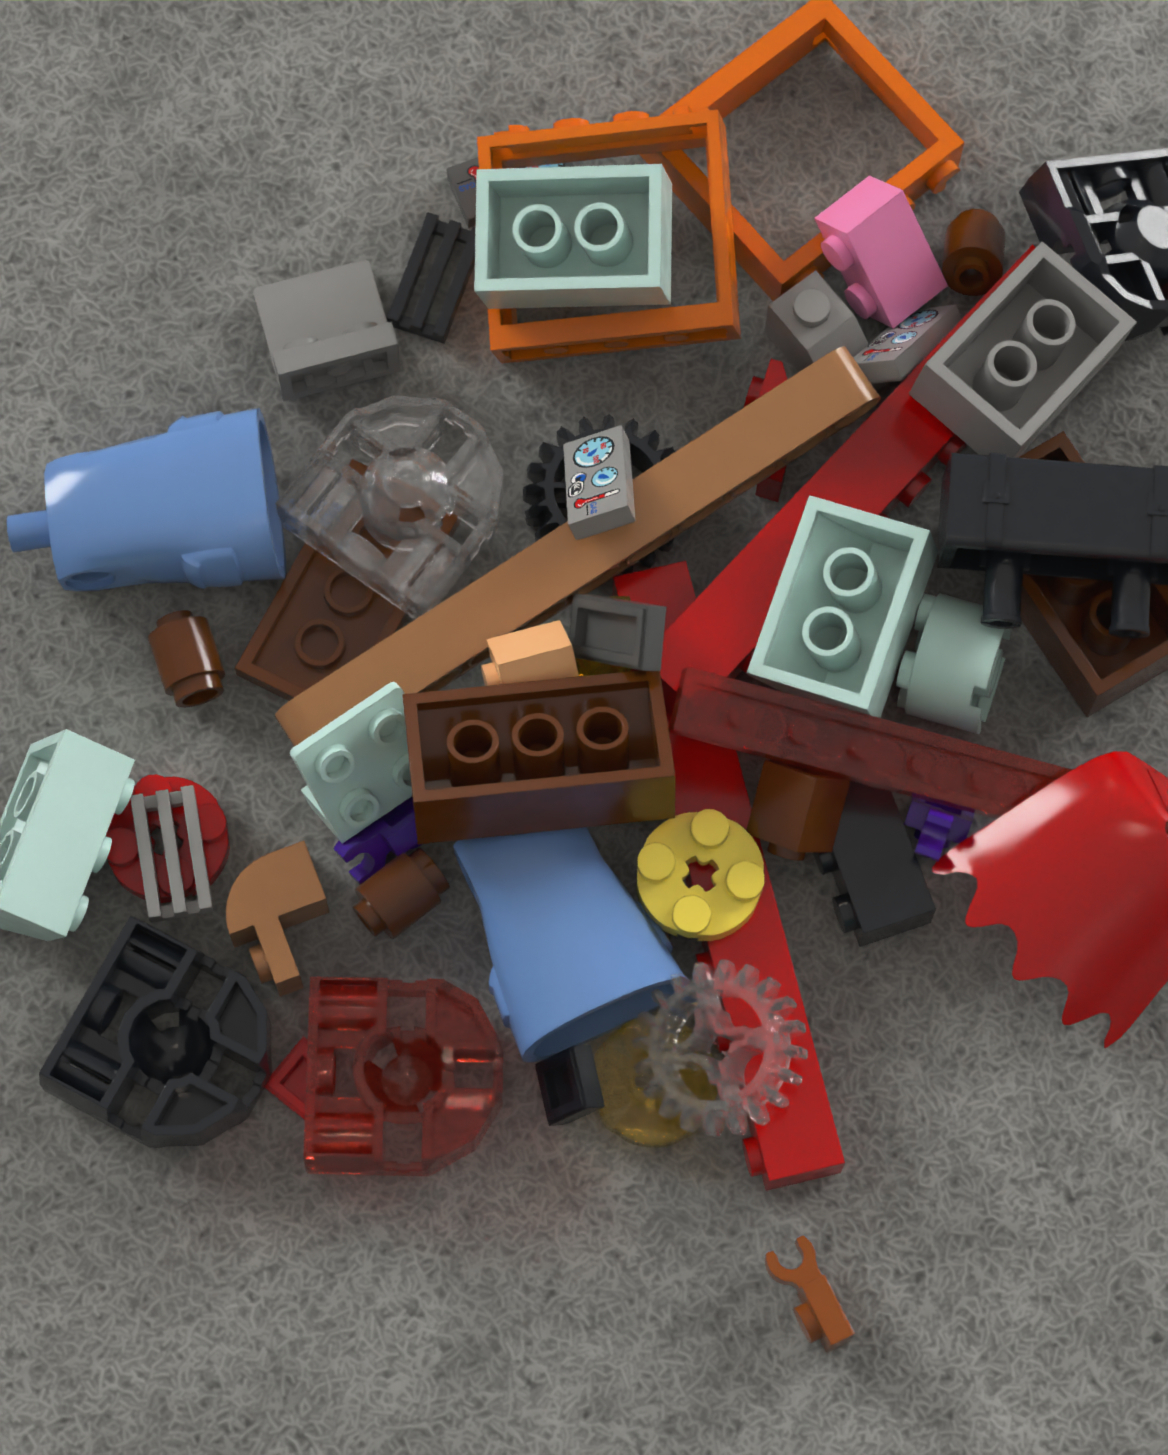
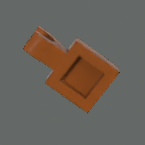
(820, 1311)

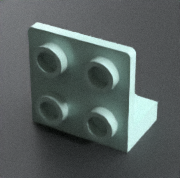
(357, 764)

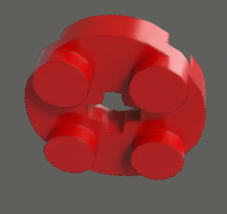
(124, 849)

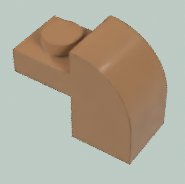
(267, 899)

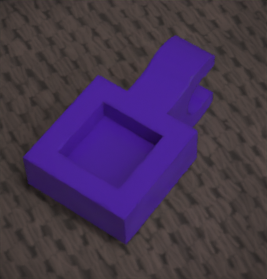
(937, 826)
(389, 833)

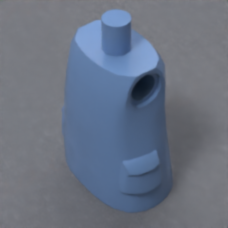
(163, 509)
(562, 939)

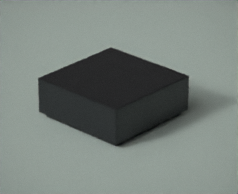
(569, 1085)

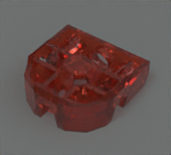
(350, 1132)

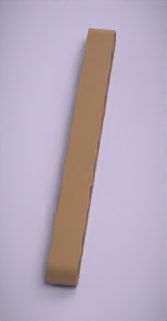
(557, 566)

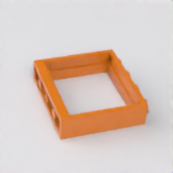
(758, 67)
(633, 330)

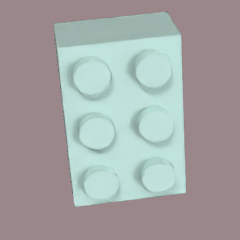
(573, 236)

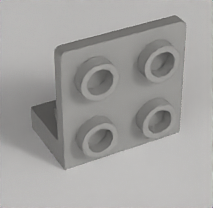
(326, 330)

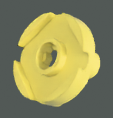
(708, 840)

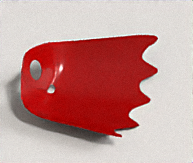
(1081, 886)

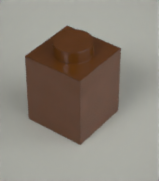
(797, 810)

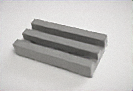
(164, 802)

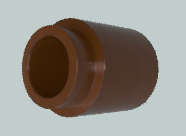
(973, 252)
(187, 658)
(400, 894)

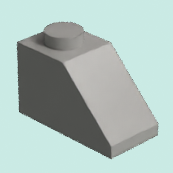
(812, 323)

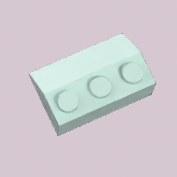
(844, 607)
(58, 832)

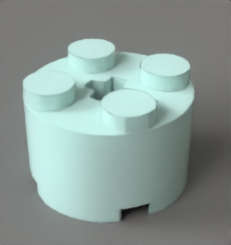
(954, 664)

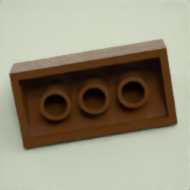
(539, 756)

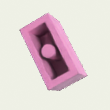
(880, 252)

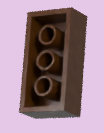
(1073, 623)

